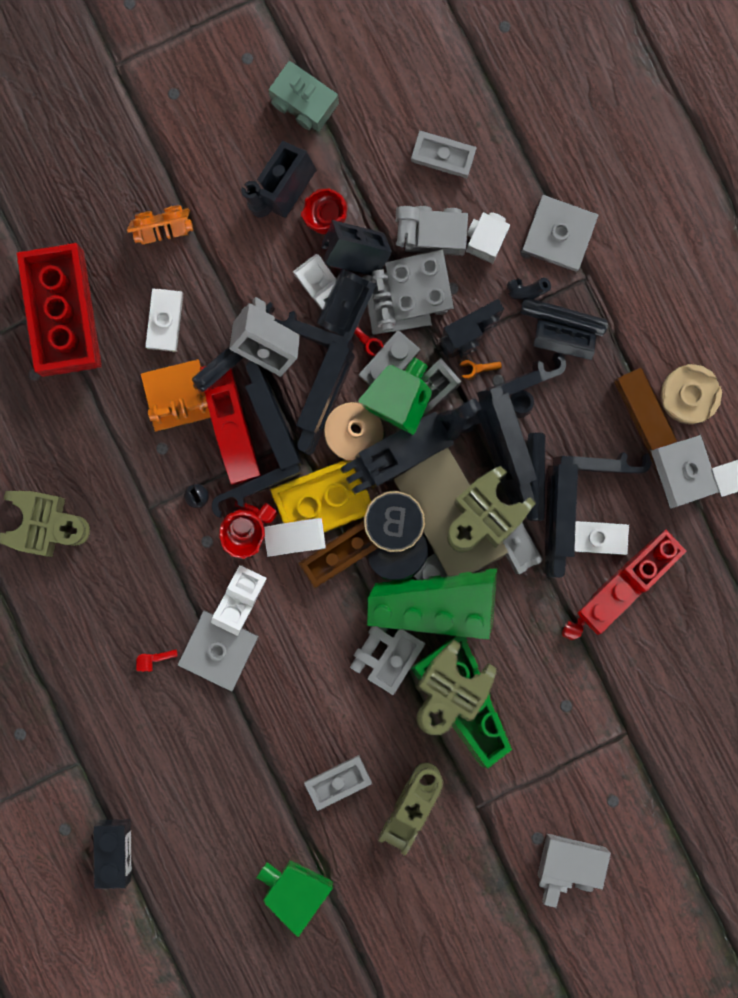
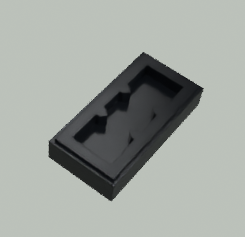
(565, 340)

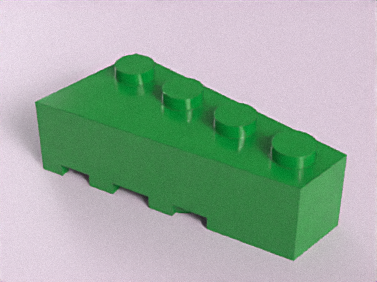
(437, 605)
(485, 733)

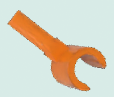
(479, 368)

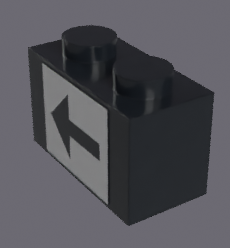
(112, 853)

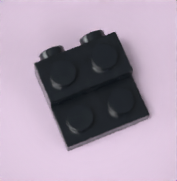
(465, 334)

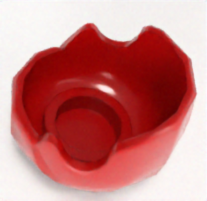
(322, 208)
(241, 533)

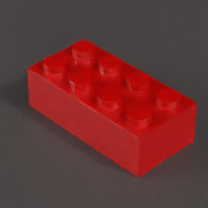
(59, 310)

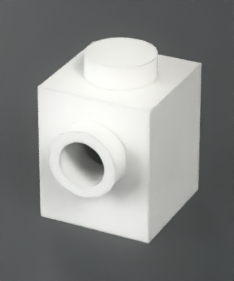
(487, 236)

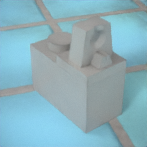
(263, 339)
(570, 862)

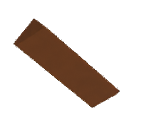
(645, 411)
(337, 555)

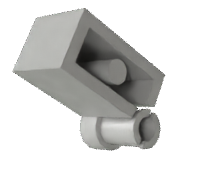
(432, 230)

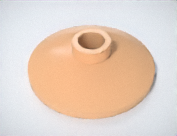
(339, 433)

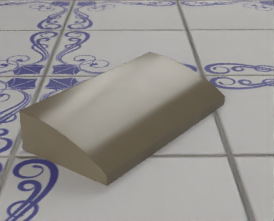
(435, 487)

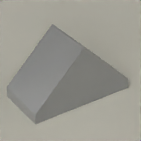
(441, 382)

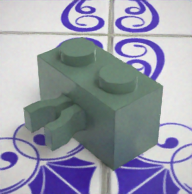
(303, 97)

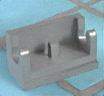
(521, 550)

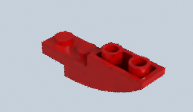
(231, 429)
(631, 581)

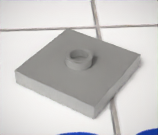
(560, 233)
(685, 471)
(217, 653)

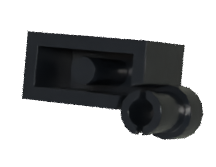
(281, 181)

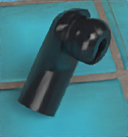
(532, 291)

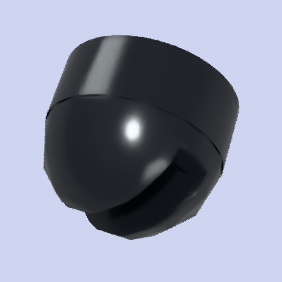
(202, 493)

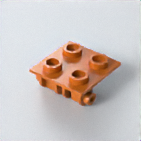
(144, 222)
(172, 396)

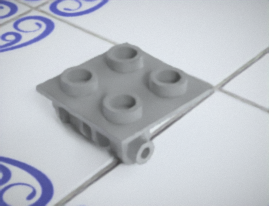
(419, 285)
(382, 310)

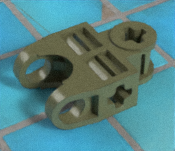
(485, 514)
(43, 524)
(444, 700)
(404, 823)

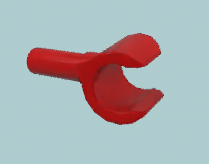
(365, 339)
(265, 513)
(573, 630)
(145, 661)

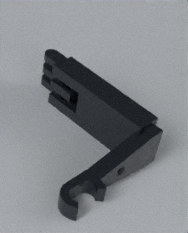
(327, 383)
(504, 430)
(278, 437)
(405, 450)
(563, 503)

